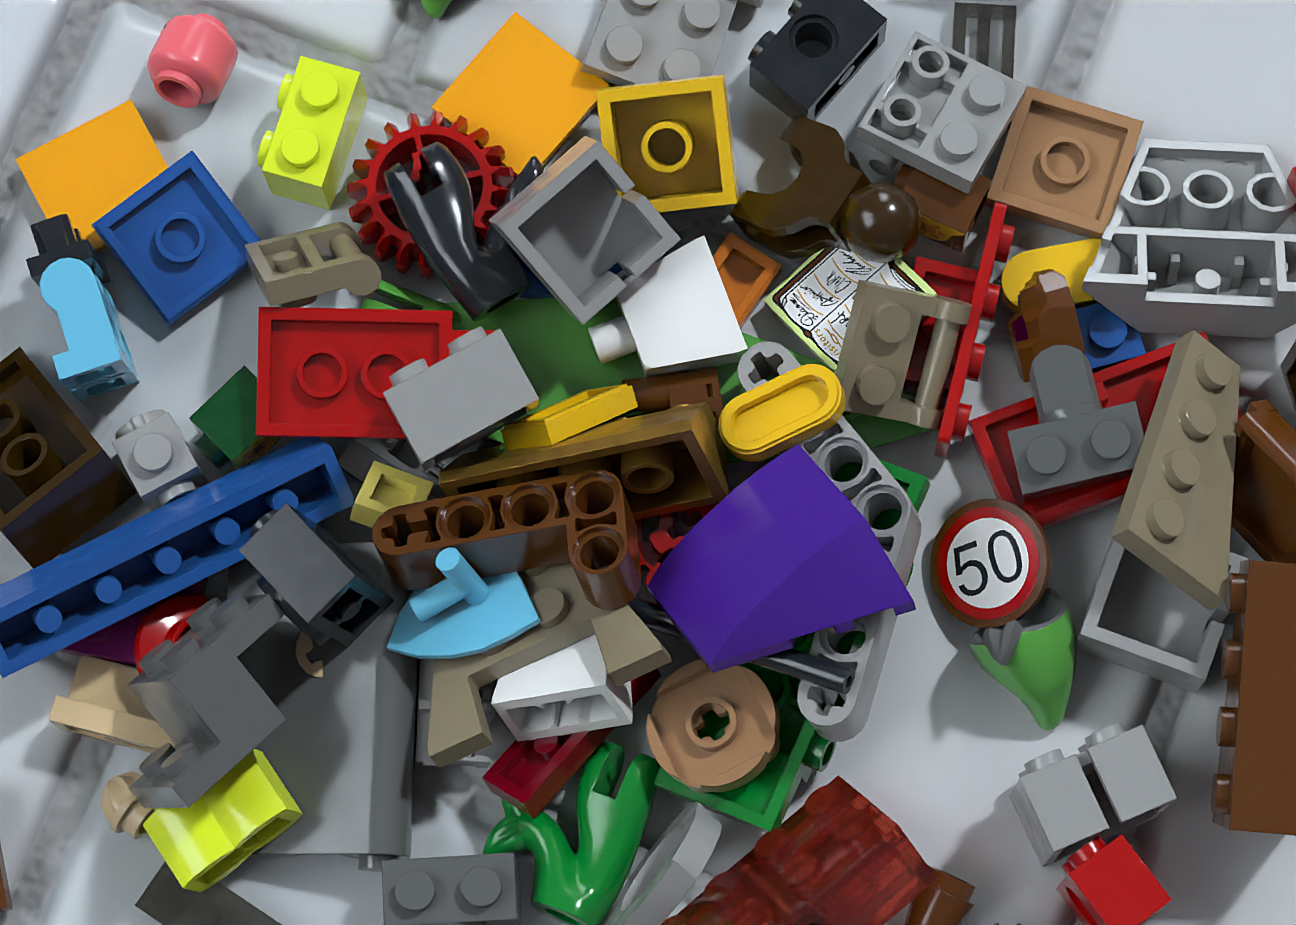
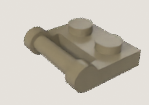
(293, 268)
(881, 346)

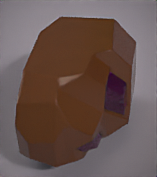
(1043, 319)

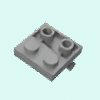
(939, 114)

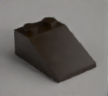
(51, 467)

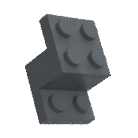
(204, 701)

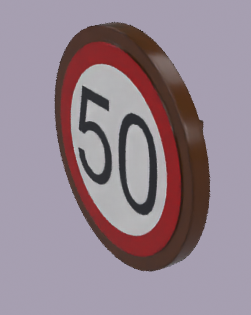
(990, 563)

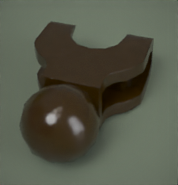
(829, 204)

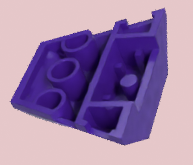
(774, 566)

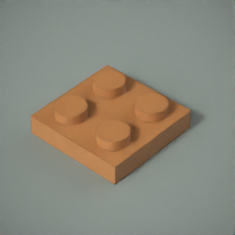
(1064, 163)

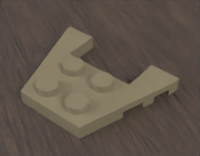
(566, 617)

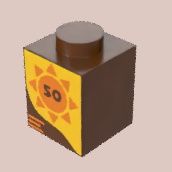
(944, 210)

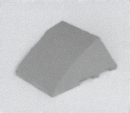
(1200, 242)

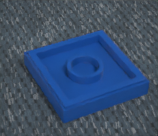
(178, 237)

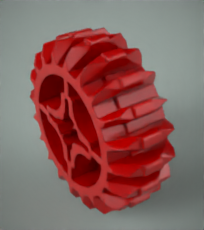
(376, 207)

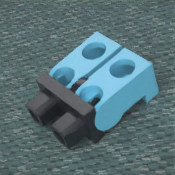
(72, 286)

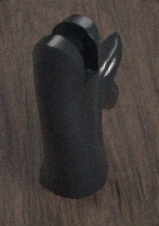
(444, 232)

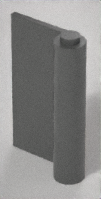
(344, 735)

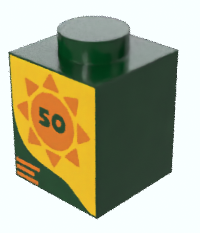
(229, 424)

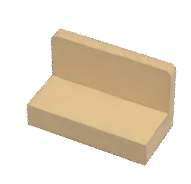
(106, 707)

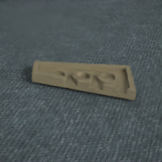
(1184, 474)

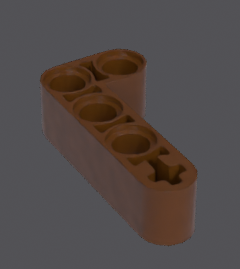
(510, 541)

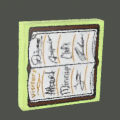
(821, 293)

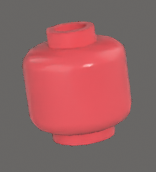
(192, 60)

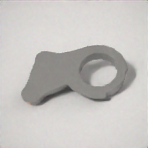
(667, 870)

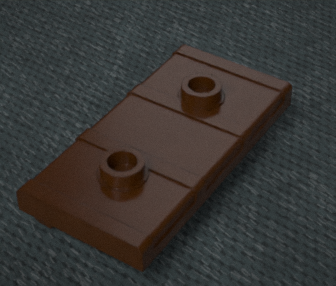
(1265, 483)

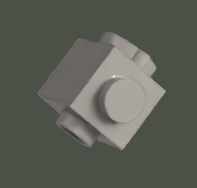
(158, 458)

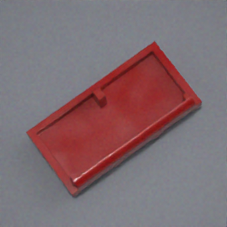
(1119, 384)

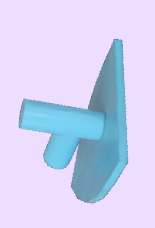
(462, 613)

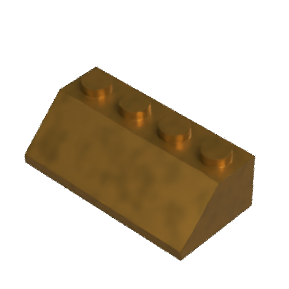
(661, 458)

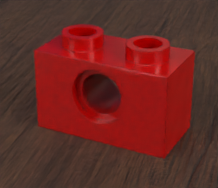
(1110, 885)

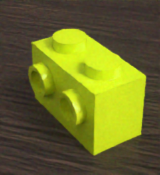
(313, 132)

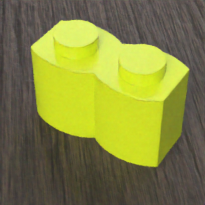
(224, 824)

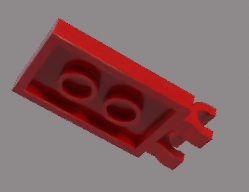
(329, 367)

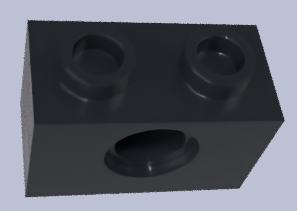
(808, 84)

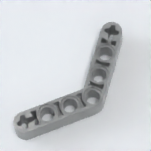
(870, 493)

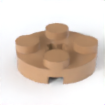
(748, 740)

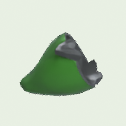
(1033, 658)

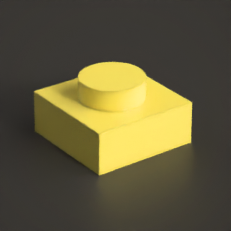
(385, 489)

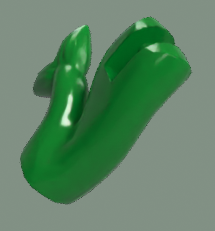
(584, 884)

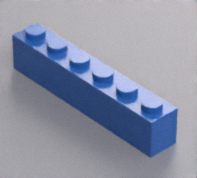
(161, 551)

